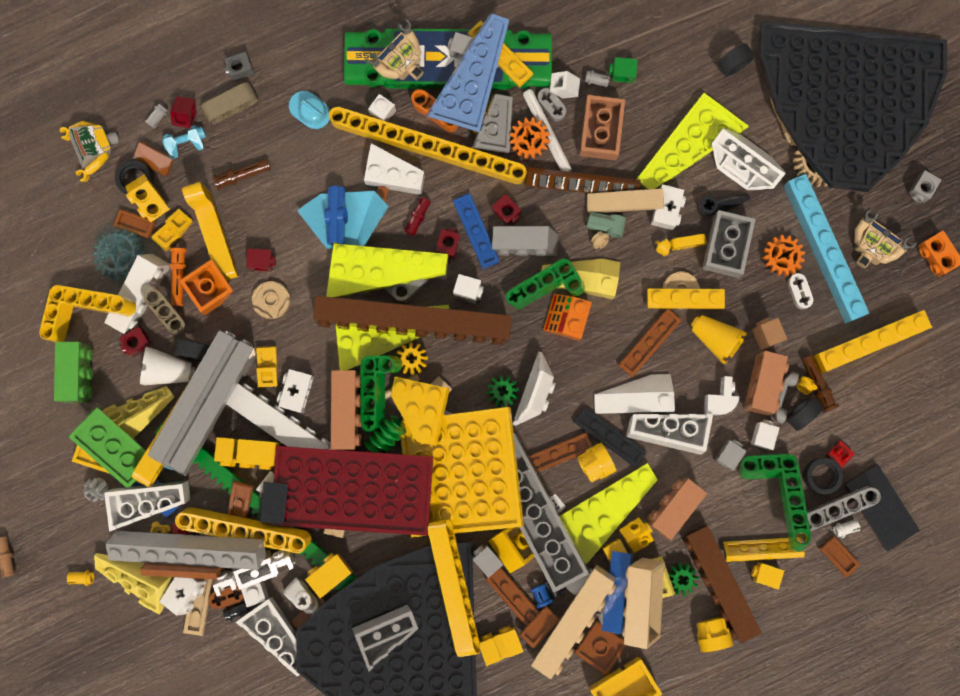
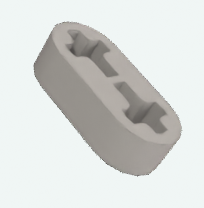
(548, 108)

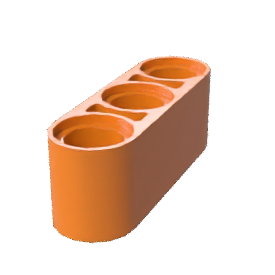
(424, 107)

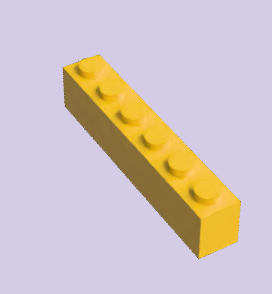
(872, 341)

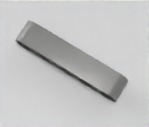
(842, 509)

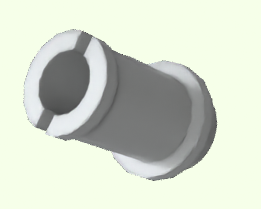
(596, 78)
(156, 116)

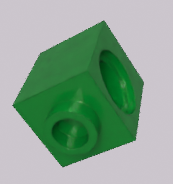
(623, 70)

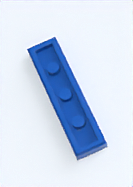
(476, 231)
(615, 604)

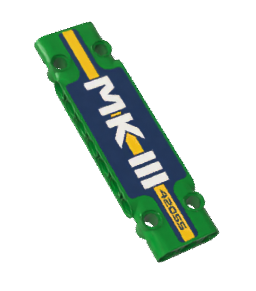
(438, 63)

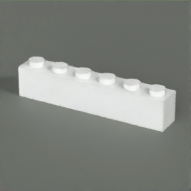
(273, 419)

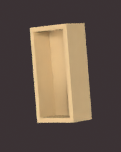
(643, 603)

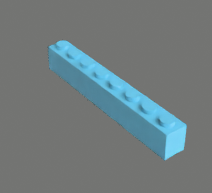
(825, 248)

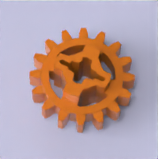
(538, 136)
(779, 249)

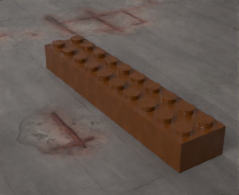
(411, 319)

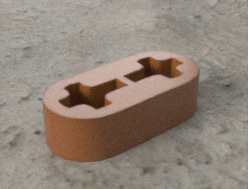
(228, 601)

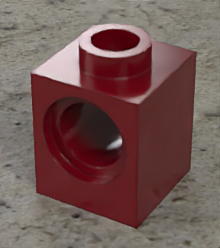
(183, 112)
(506, 202)
(445, 234)
(260, 260)
(143, 341)

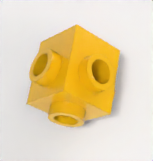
(637, 534)

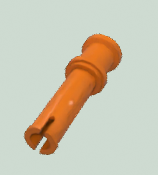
(177, 300)

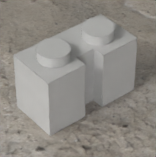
(487, 560)

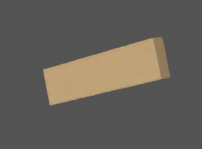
(625, 201)

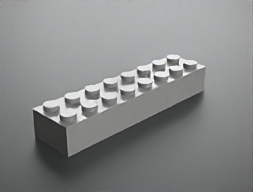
(545, 528)

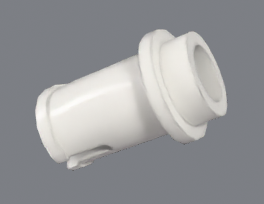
(841, 530)

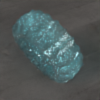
(102, 252)

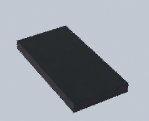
(889, 516)

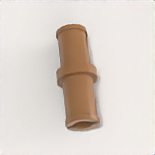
(5, 558)

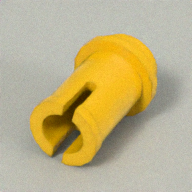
(80, 578)

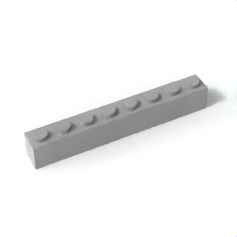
(186, 550)

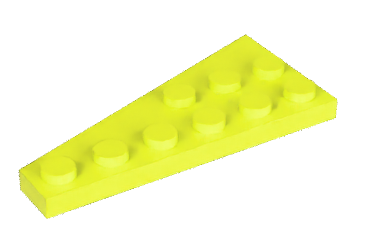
(690, 141)
(373, 268)
(355, 344)
(601, 514)

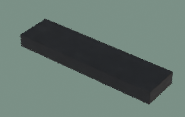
(609, 437)

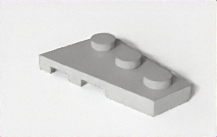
(496, 126)

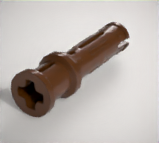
(232, 176)
(823, 392)

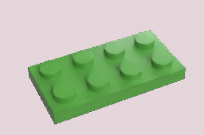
(108, 446)

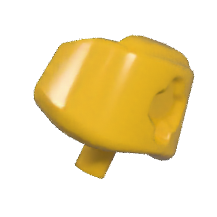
(663, 247)

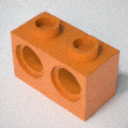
(945, 251)

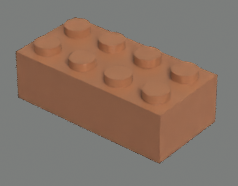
(344, 410)

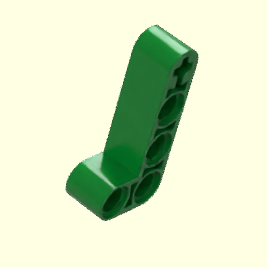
(543, 288)
(375, 393)

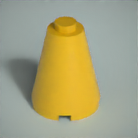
(718, 337)

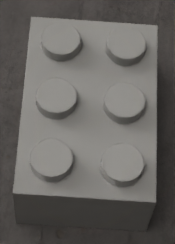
(728, 244)

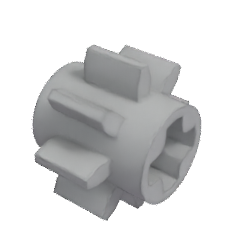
(95, 489)

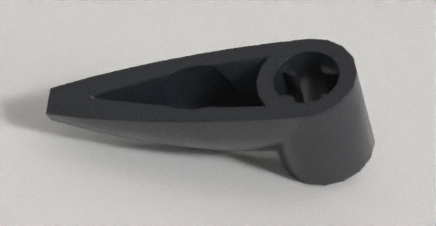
(721, 203)

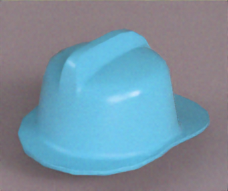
(309, 109)

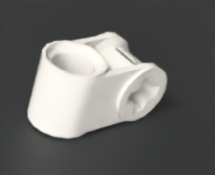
(301, 596)

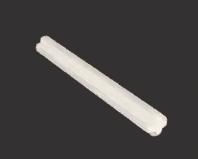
(554, 146)

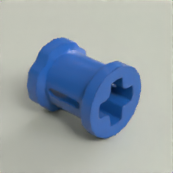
(541, 595)

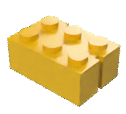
(246, 453)
(632, 681)

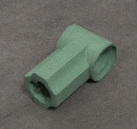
(612, 224)

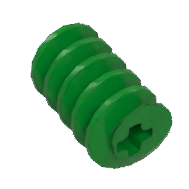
(388, 436)

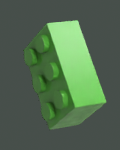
(73, 372)

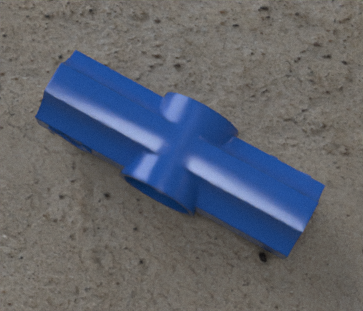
(336, 215)

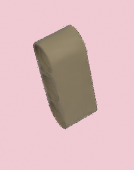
(229, 103)
(156, 302)

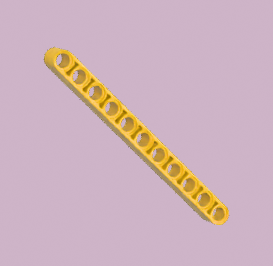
(420, 139)

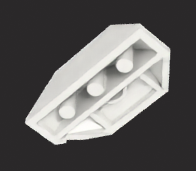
(745, 162)
(535, 392)

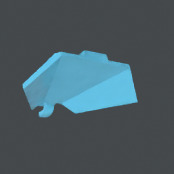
(364, 214)

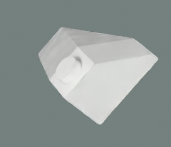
(642, 395)

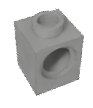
(459, 45)
(929, 181)
(730, 454)

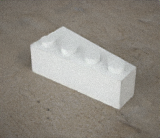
(146, 269)
(672, 430)
(140, 502)
(273, 631)

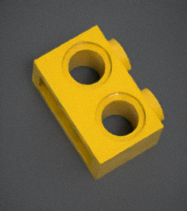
(150, 196)

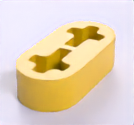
(688, 242)

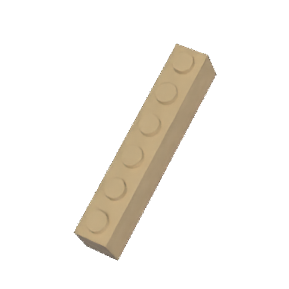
(574, 621)

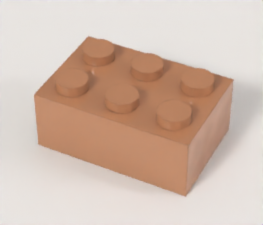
(602, 127)
(766, 383)
(676, 508)

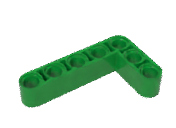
(787, 492)

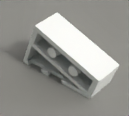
(392, 172)

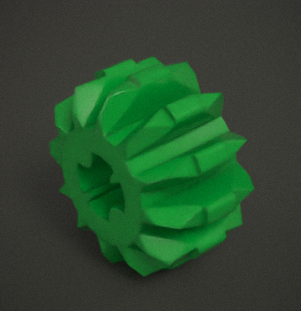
(509, 389)
(685, 572)

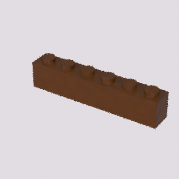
(722, 584)

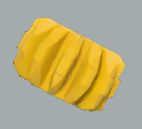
(418, 362)

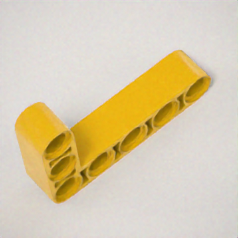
(201, 200)
(63, 299)

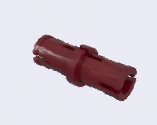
(417, 216)

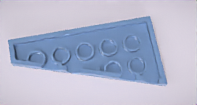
(469, 86)

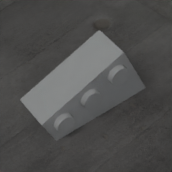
(525, 240)
(383, 634)

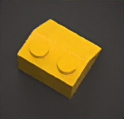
(512, 548)

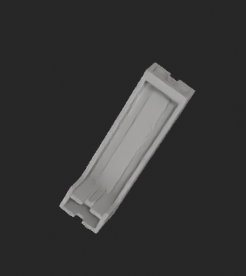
(202, 402)

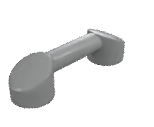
(790, 380)

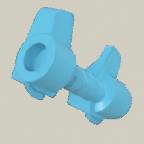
(195, 135)

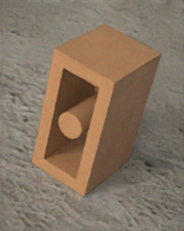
(769, 333)

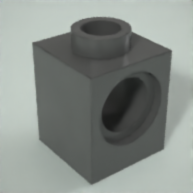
(239, 59)

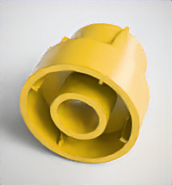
(596, 463)
(713, 635)

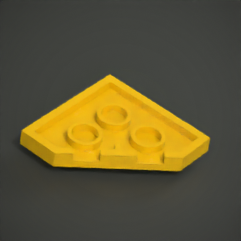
(421, 407)

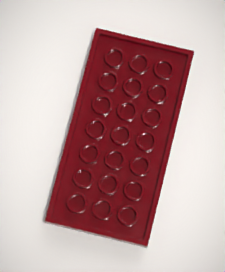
(355, 490)

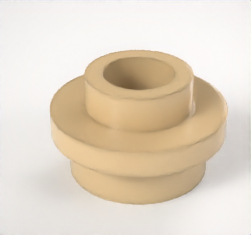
(600, 240)

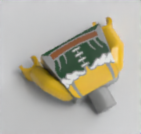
(90, 146)

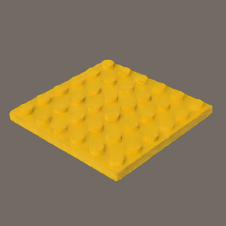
(473, 471)

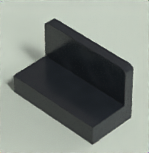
(273, 502)

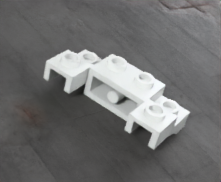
(248, 577)

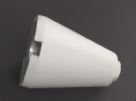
(164, 368)

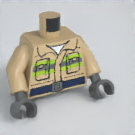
(399, 57)
(877, 243)

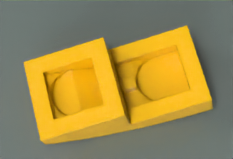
(172, 230)
(267, 366)

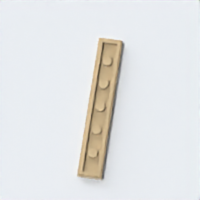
(196, 618)

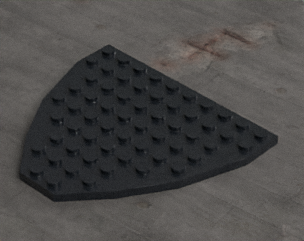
(851, 96)
(420, 665)

